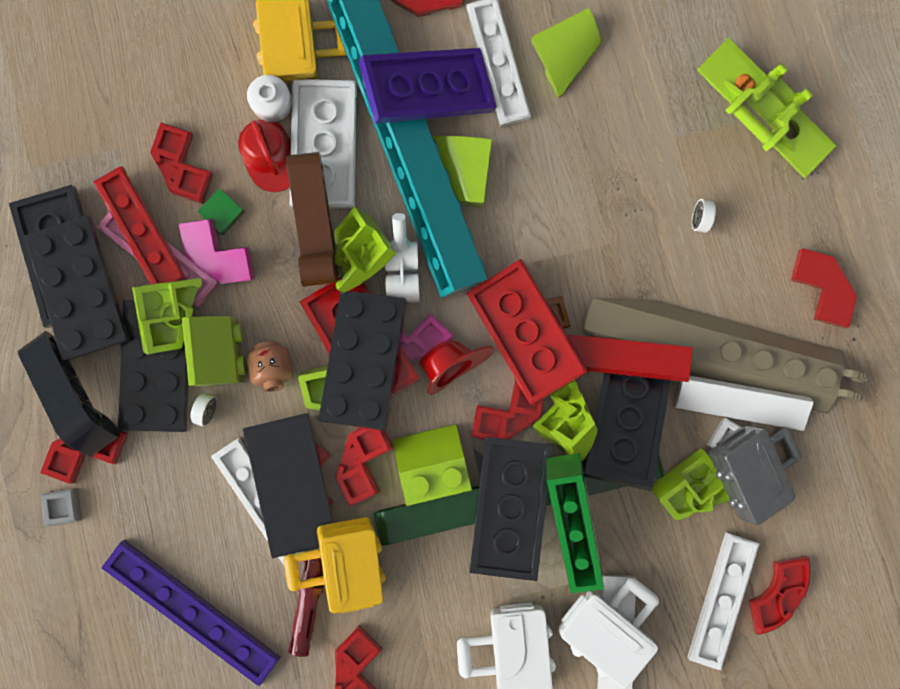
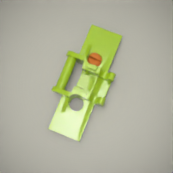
(773, 100)

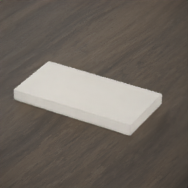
(326, 122)

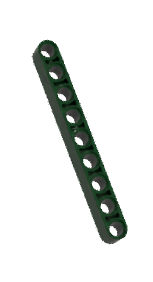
(453, 511)

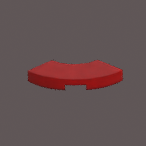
(782, 596)

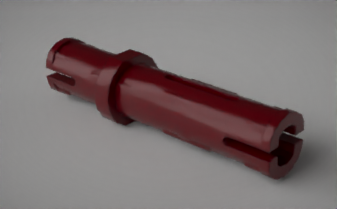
(306, 610)

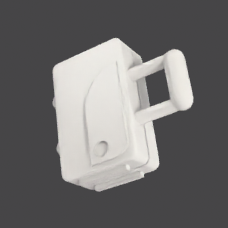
(607, 636)
(518, 646)

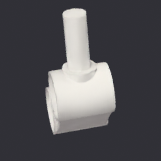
(402, 268)

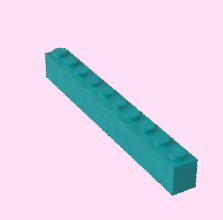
(413, 160)

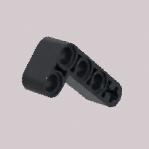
(65, 398)

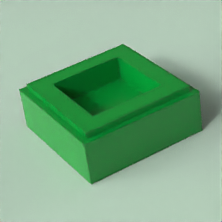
(221, 210)

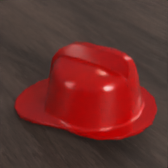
(264, 153)
(449, 361)

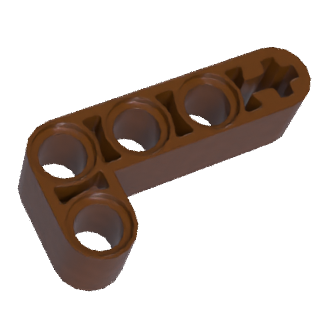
(312, 219)

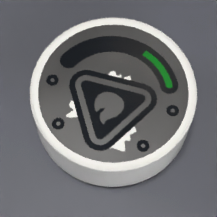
(703, 215)
(203, 409)

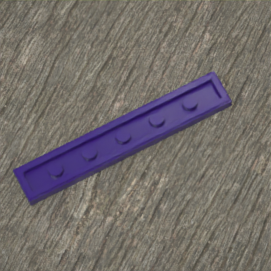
(191, 612)

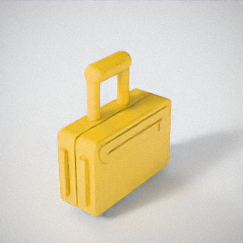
(289, 39)
(348, 565)

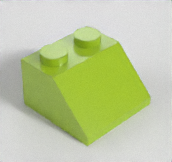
(213, 350)
(431, 465)

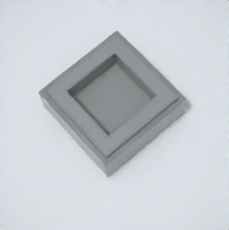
(60, 507)

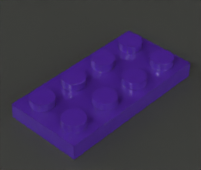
(426, 84)

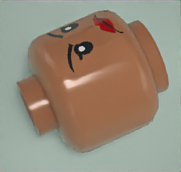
(269, 366)

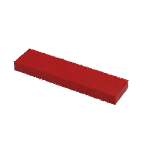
(138, 227)
(634, 358)

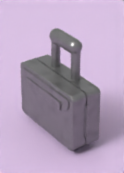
(754, 472)

